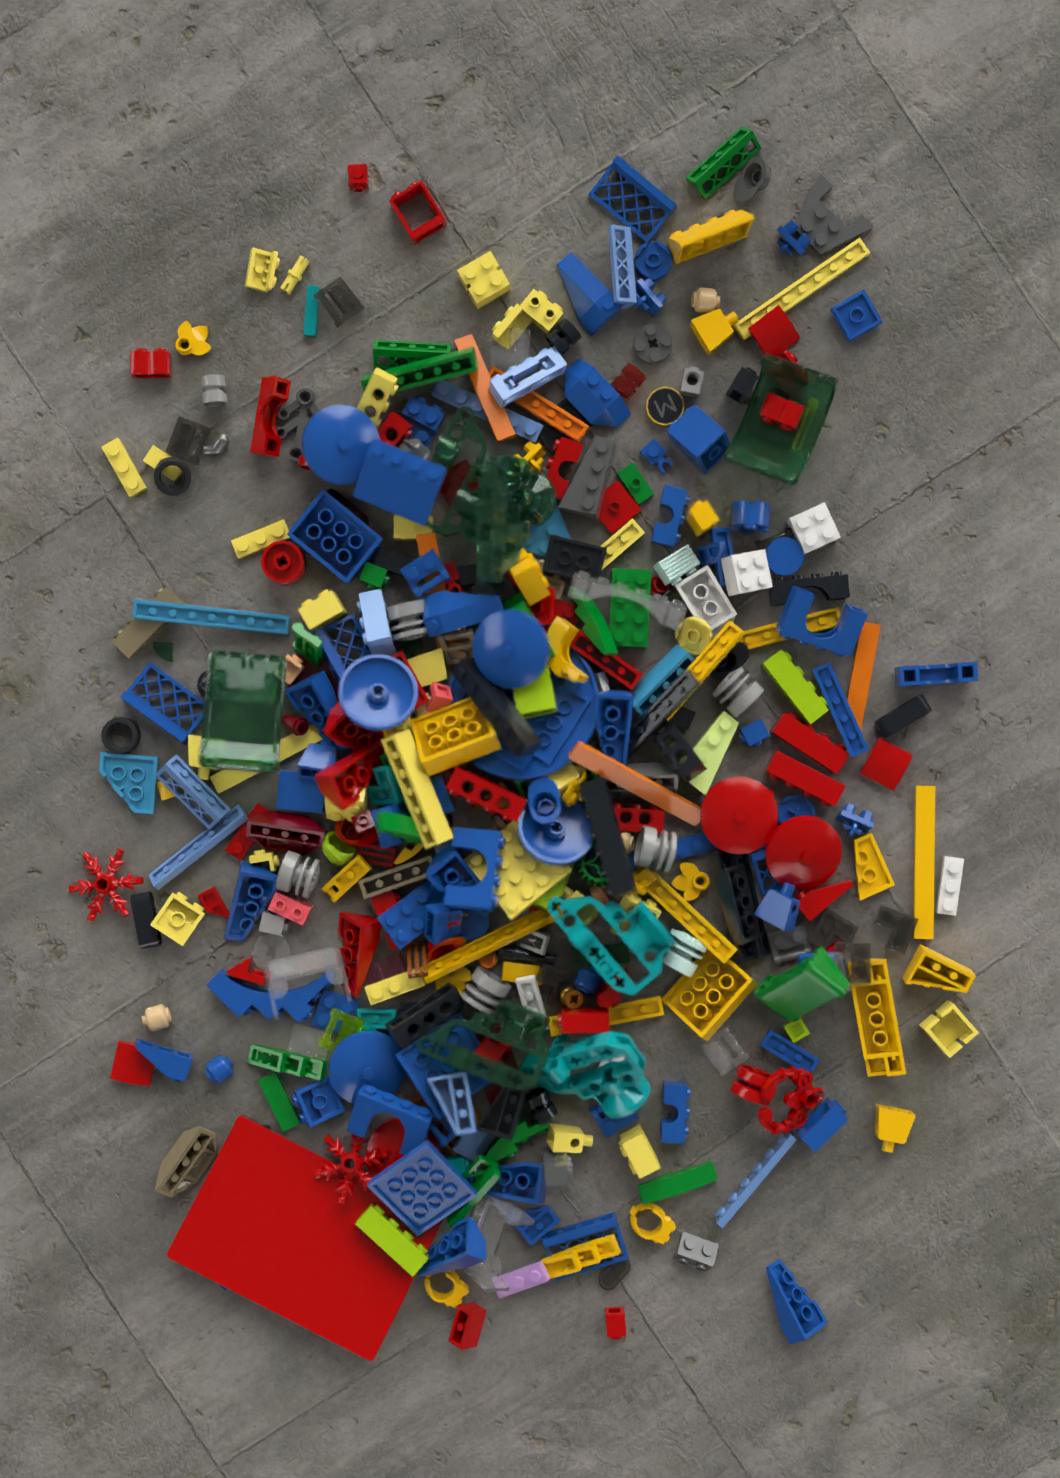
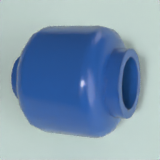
(588, 981)
(219, 1069)

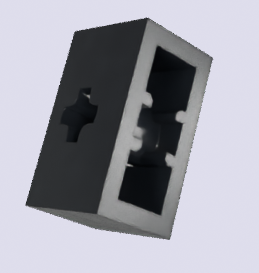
(742, 384)

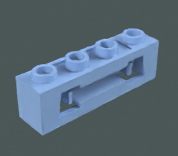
(503, 385)

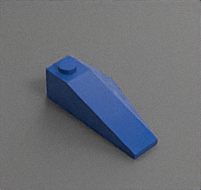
(588, 295)
(451, 611)
(315, 699)
(613, 722)
(451, 869)
(520, 1182)
(456, 1250)
(795, 1310)

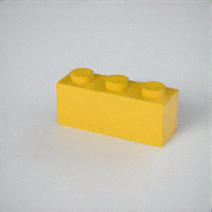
(701, 518)

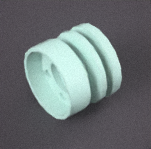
(680, 954)

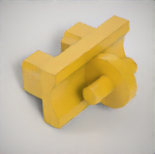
(534, 456)
(643, 878)

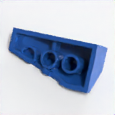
(251, 895)

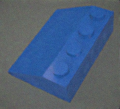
(399, 482)
(335, 537)

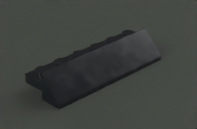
(739, 905)

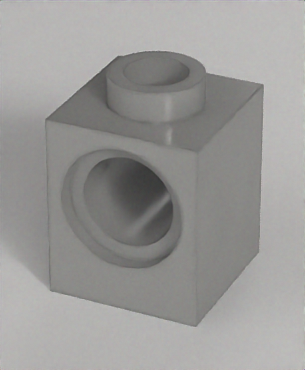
(691, 390)
(273, 923)

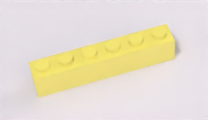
(417, 788)

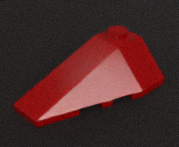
(347, 733)
(347, 777)
(359, 940)

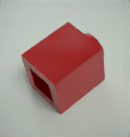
(615, 1322)

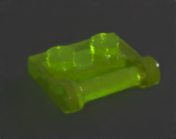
(350, 1025)

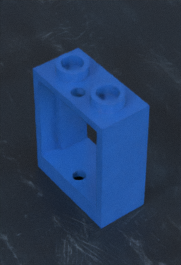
(822, 1124)

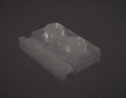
(305, 1042)

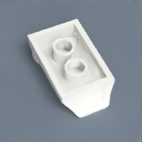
(706, 599)

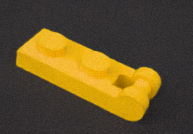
(347, 878)

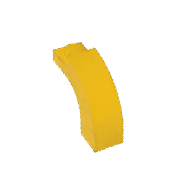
(560, 637)

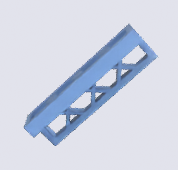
(622, 265)
(194, 789)

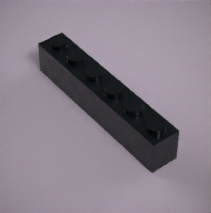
(497, 709)
(608, 837)

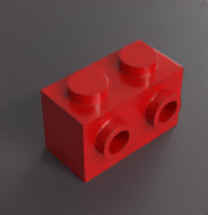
(467, 1325)

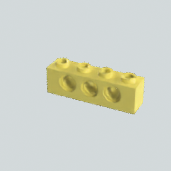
(382, 381)

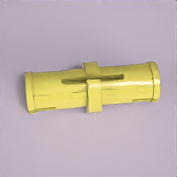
(294, 275)

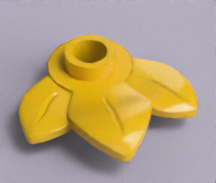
(194, 337)
(572, 793)
(687, 881)
(456, 978)

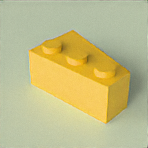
(936, 970)

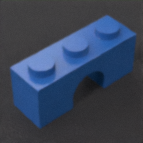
(675, 500)
(674, 1129)

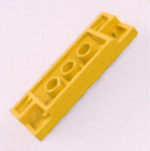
(878, 1022)

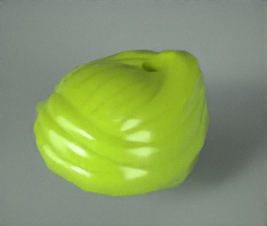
(337, 850)

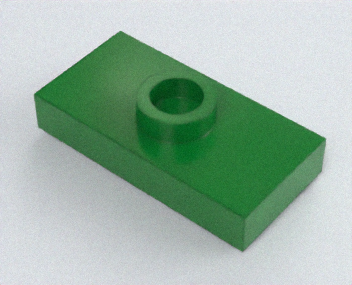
(635, 483)

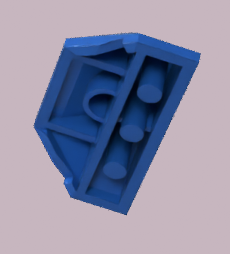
(594, 396)

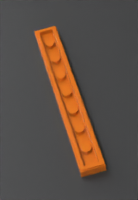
(635, 783)

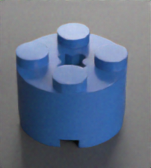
(750, 517)

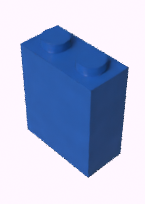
(299, 793)

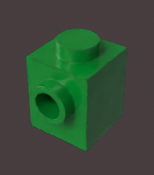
(374, 576)

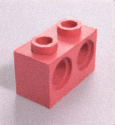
(290, 907)

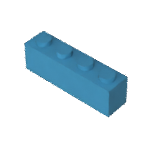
(660, 679)

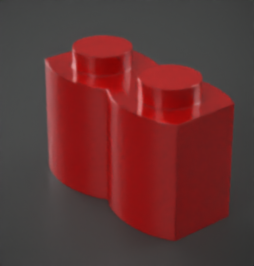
(150, 364)
(781, 412)

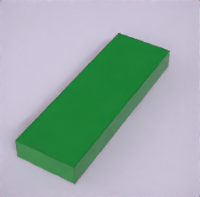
(279, 1101)

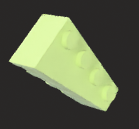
(712, 748)

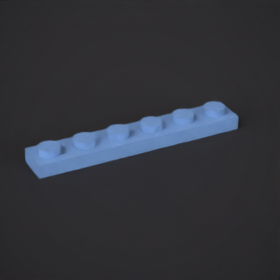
(459, 397)
(197, 847)
(758, 1174)

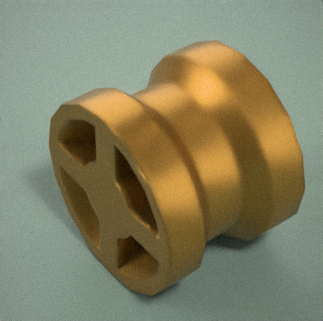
(566, 997)

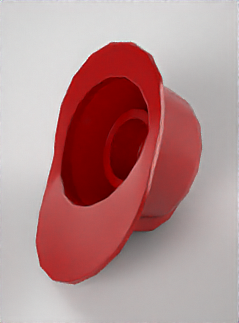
(346, 832)
(444, 947)

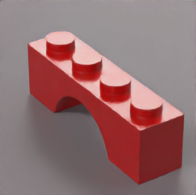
(272, 395)

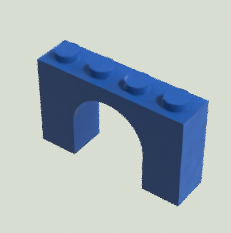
(839, 640)
(482, 895)
(372, 1101)

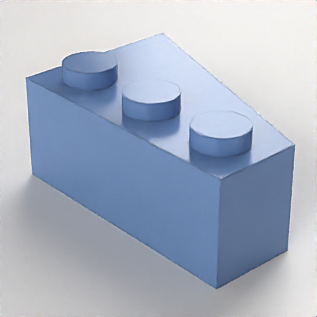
(455, 1100)

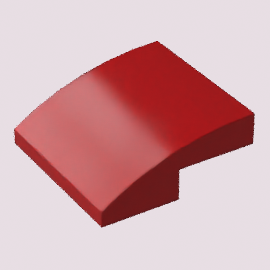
(774, 332)
(886, 763)
(131, 1065)

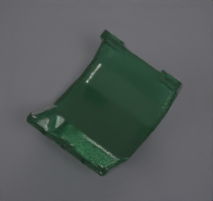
(768, 447)
(242, 712)

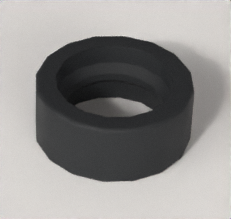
(172, 491)
(136, 735)

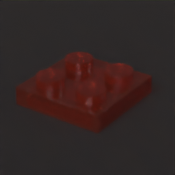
(455, 480)

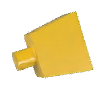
(713, 329)
(892, 1125)

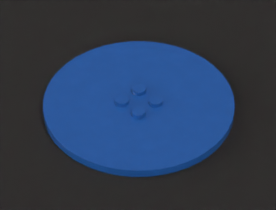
(556, 730)

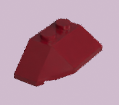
(285, 832)

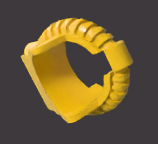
(662, 1232)
(451, 1298)

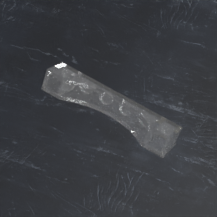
(666, 613)

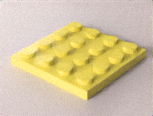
(521, 875)

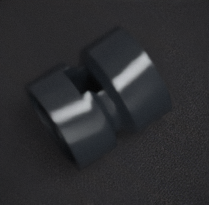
(567, 332)
(541, 1107)

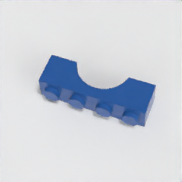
(936, 674)

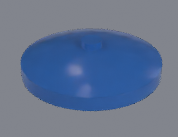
(338, 443)
(511, 648)
(378, 692)
(559, 841)
(367, 1060)

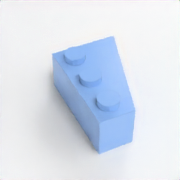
(375, 622)

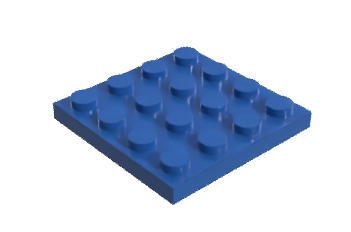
(421, 1066)
(422, 1188)

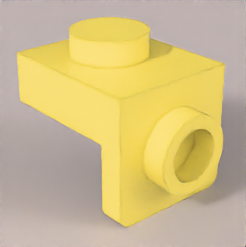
(261, 856)

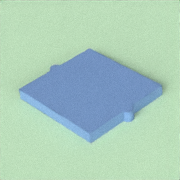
(473, 1144)

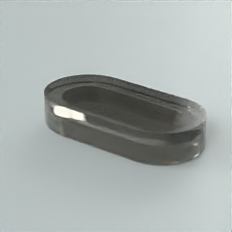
(613, 1274)

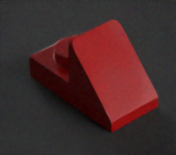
(243, 972)

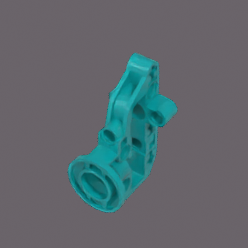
(642, 936)
(615, 1086)

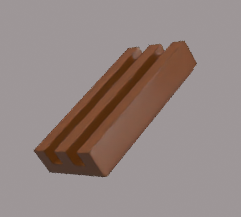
(416, 948)

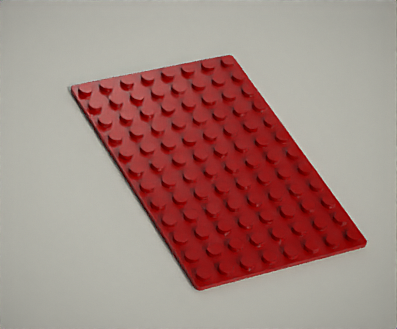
(288, 1242)

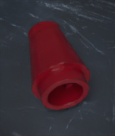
(295, 724)

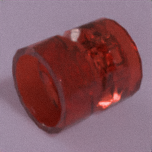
(630, 379)

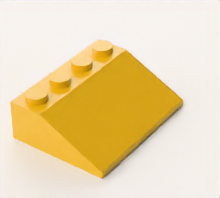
(710, 236)
(453, 736)
(709, 994)

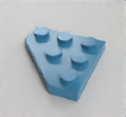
(541, 534)
(132, 779)

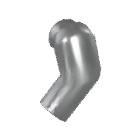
(219, 446)

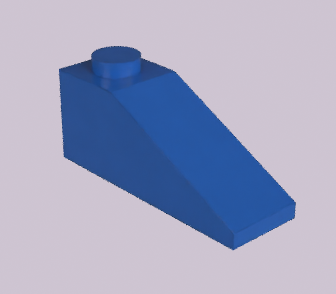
(169, 1061)

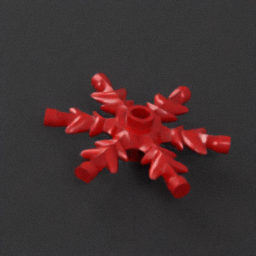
(100, 884)
(344, 1165)

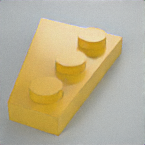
(870, 867)

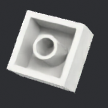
(814, 528)
(746, 572)

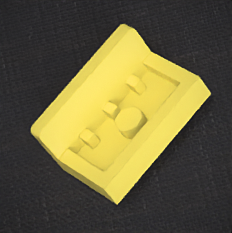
(261, 270)
(513, 319)

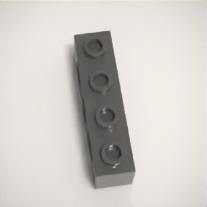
(557, 1168)

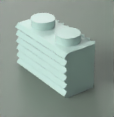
(676, 565)

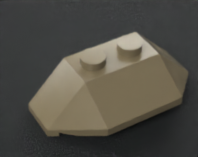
(186, 1161)

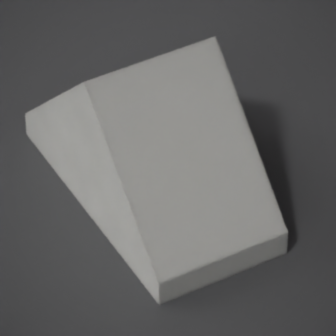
(535, 941)

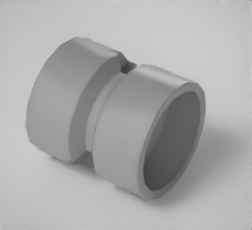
(213, 390)

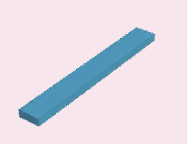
(210, 616)

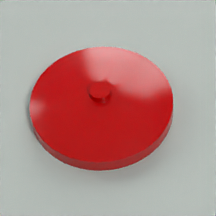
(738, 815)
(803, 852)
(390, 1137)

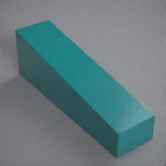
(311, 312)

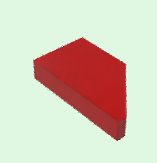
(213, 902)

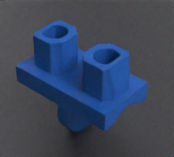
(787, 232)
(647, 299)
(854, 823)

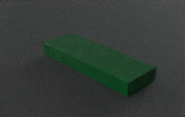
(618, 952)

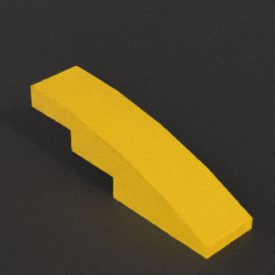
(581, 1255)

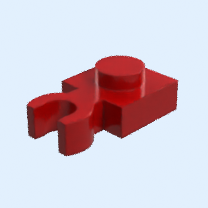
(454, 577)

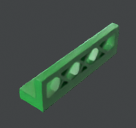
(722, 158)
(407, 350)
(484, 1181)

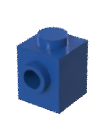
(753, 733)

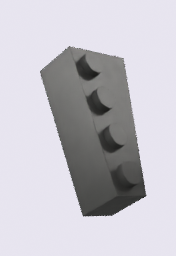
(589, 484)

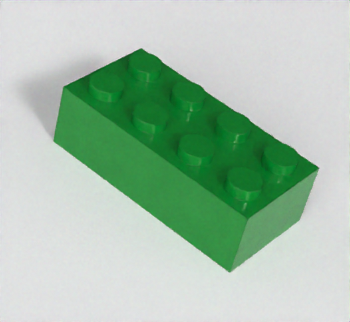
(627, 618)

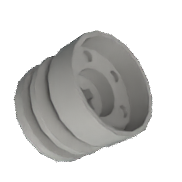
(408, 620)
(738, 691)
(660, 849)
(298, 874)
(486, 989)

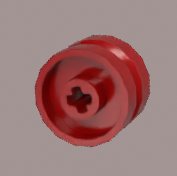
(276, 554)
(750, 1084)

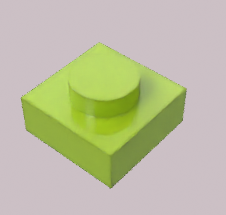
(796, 1030)

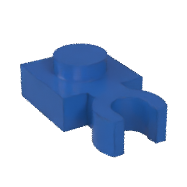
(654, 454)

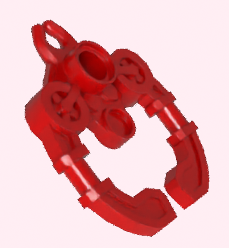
(799, 1100)

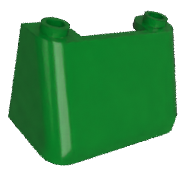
(803, 986)

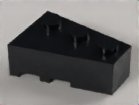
(504, 1113)

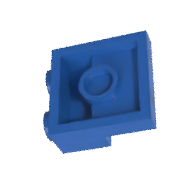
(423, 418)
(317, 1102)

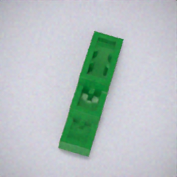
(596, 627)
(398, 826)
(288, 1062)
(677, 1182)

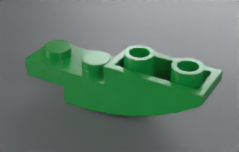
(506, 1148)

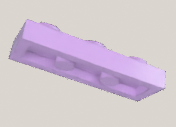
(524, 1278)

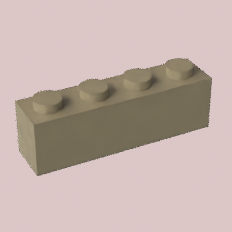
(142, 632)
(395, 877)

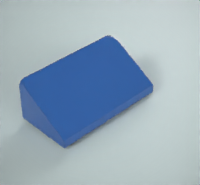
(442, 794)

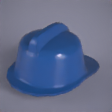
(544, 800)

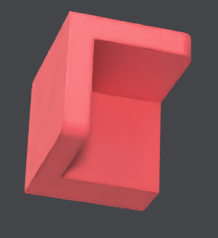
(441, 697)

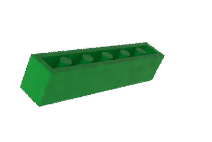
(430, 369)

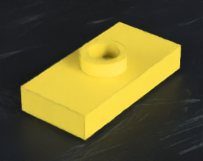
(154, 456)

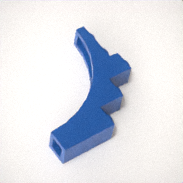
(241, 996)

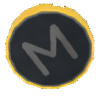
(664, 406)

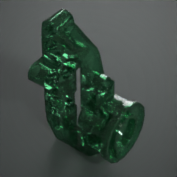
(446, 451)
(509, 503)
(517, 1028)

